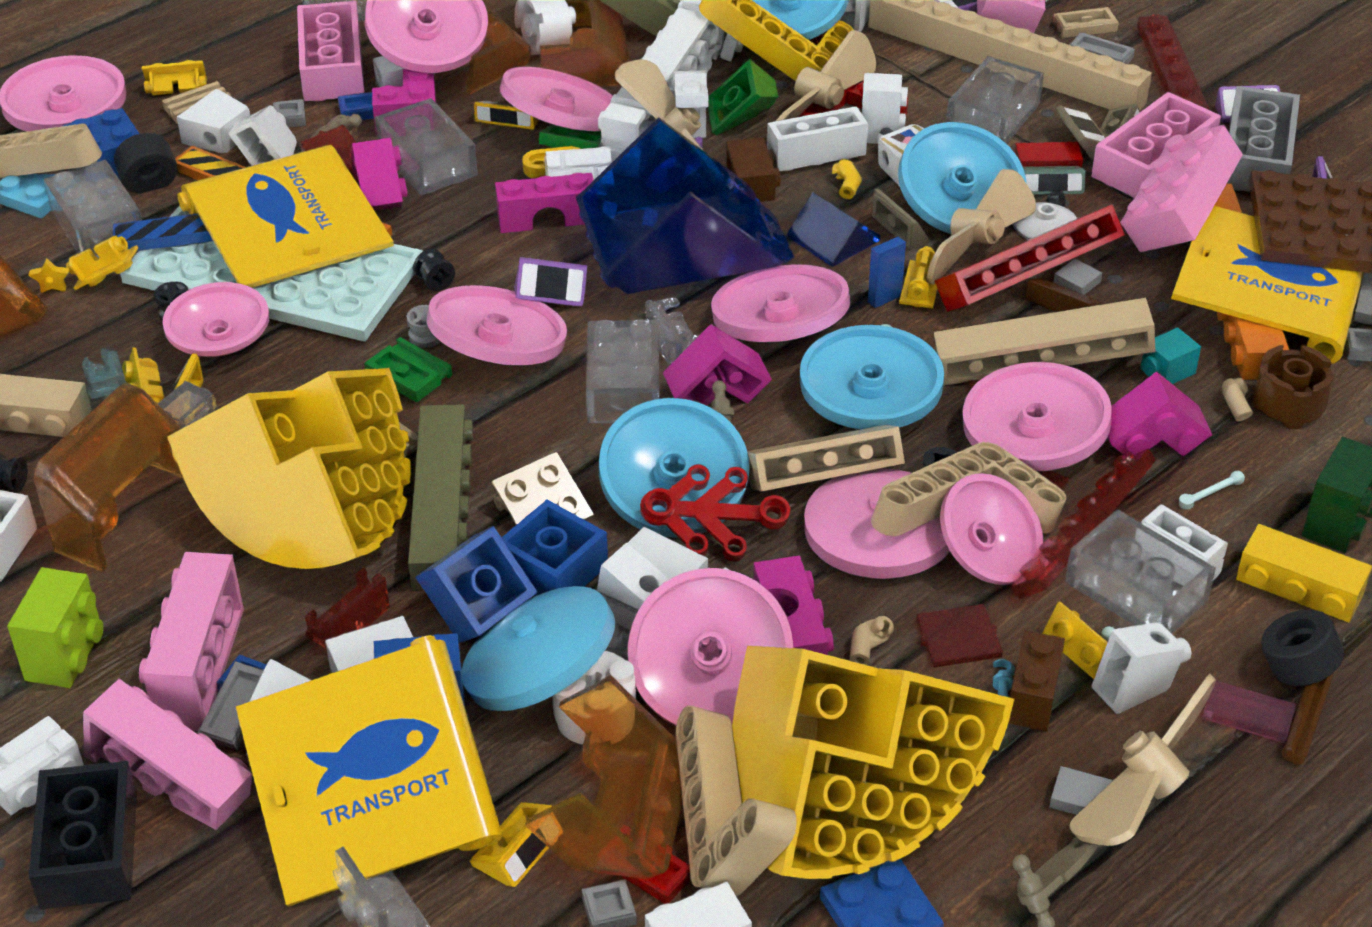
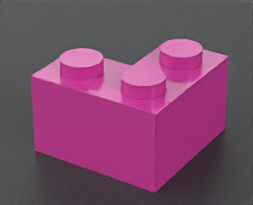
(415, 88)
(375, 172)
(715, 358)
(1154, 414)

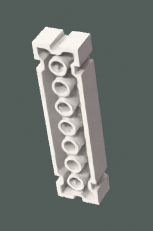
(683, 45)

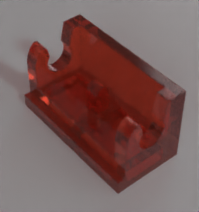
(352, 612)

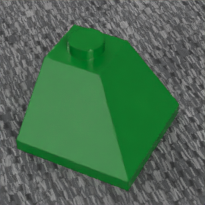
(741, 97)

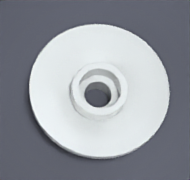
(1046, 217)

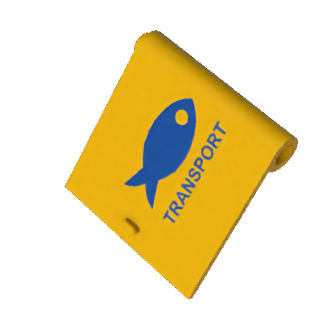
(286, 216)
(1274, 294)
(368, 766)

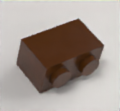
(754, 165)
(1036, 680)

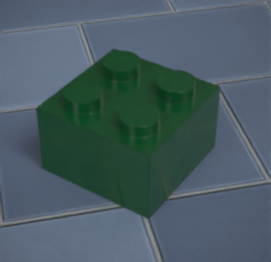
(1341, 497)

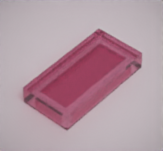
(1249, 711)

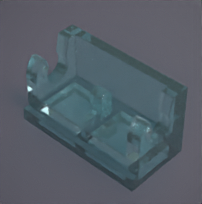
(107, 377)

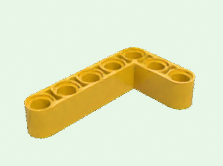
(772, 37)

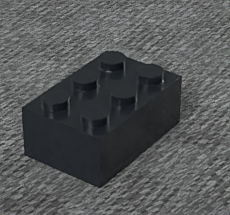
(83, 835)

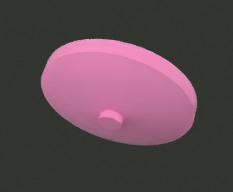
(427, 33)
(61, 91)
(555, 97)
(780, 303)
(496, 325)
(1039, 414)
(842, 532)
(695, 638)

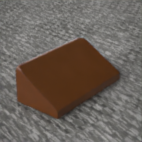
(1056, 296)

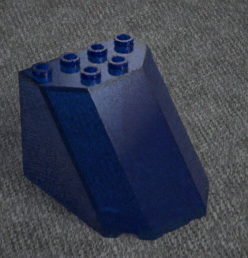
(675, 217)

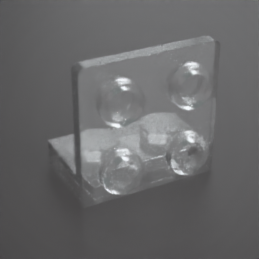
(374, 901)

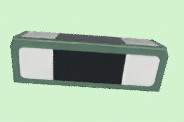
(1055, 178)

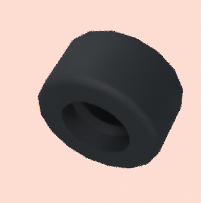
(145, 163)
(1302, 647)

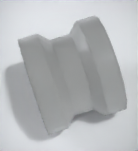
(419, 332)

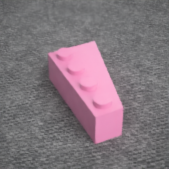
(165, 754)

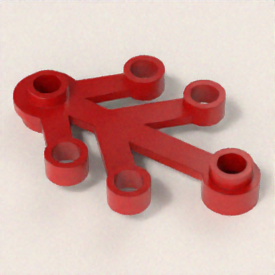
(708, 510)

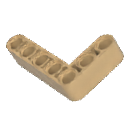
(47, 150)
(919, 495)
(724, 836)

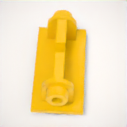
(161, 77)
(112, 258)
(915, 288)
(143, 374)
(1081, 641)

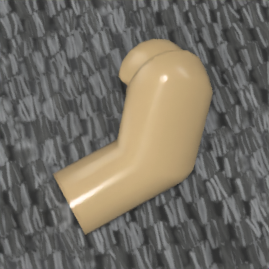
(1234, 394)
(869, 636)

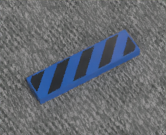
(163, 232)

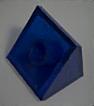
(830, 231)

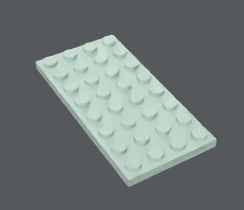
(334, 299)

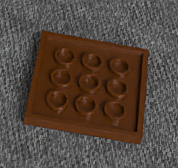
(1312, 220)

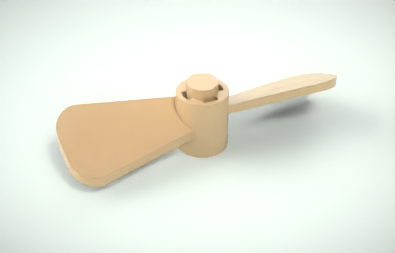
(840, 72)
(651, 90)
(1002, 205)
(1151, 772)

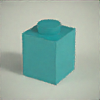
(1174, 356)

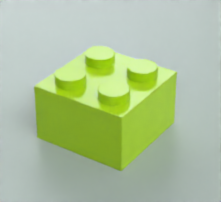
(55, 627)

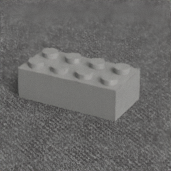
(1264, 131)

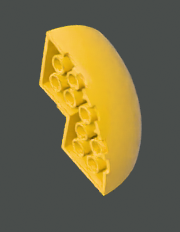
(302, 470)
(858, 754)

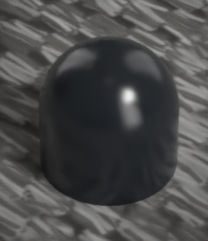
(1056, 198)

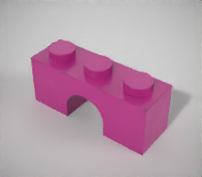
(522, 199)
(794, 592)

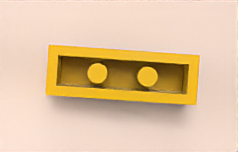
(1303, 572)

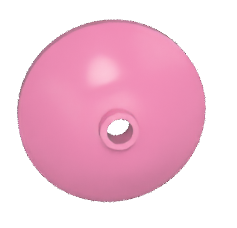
(216, 319)
(990, 528)

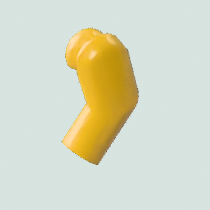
(846, 170)

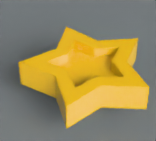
(50, 276)

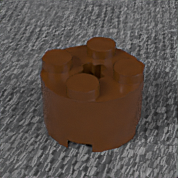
(1293, 385)

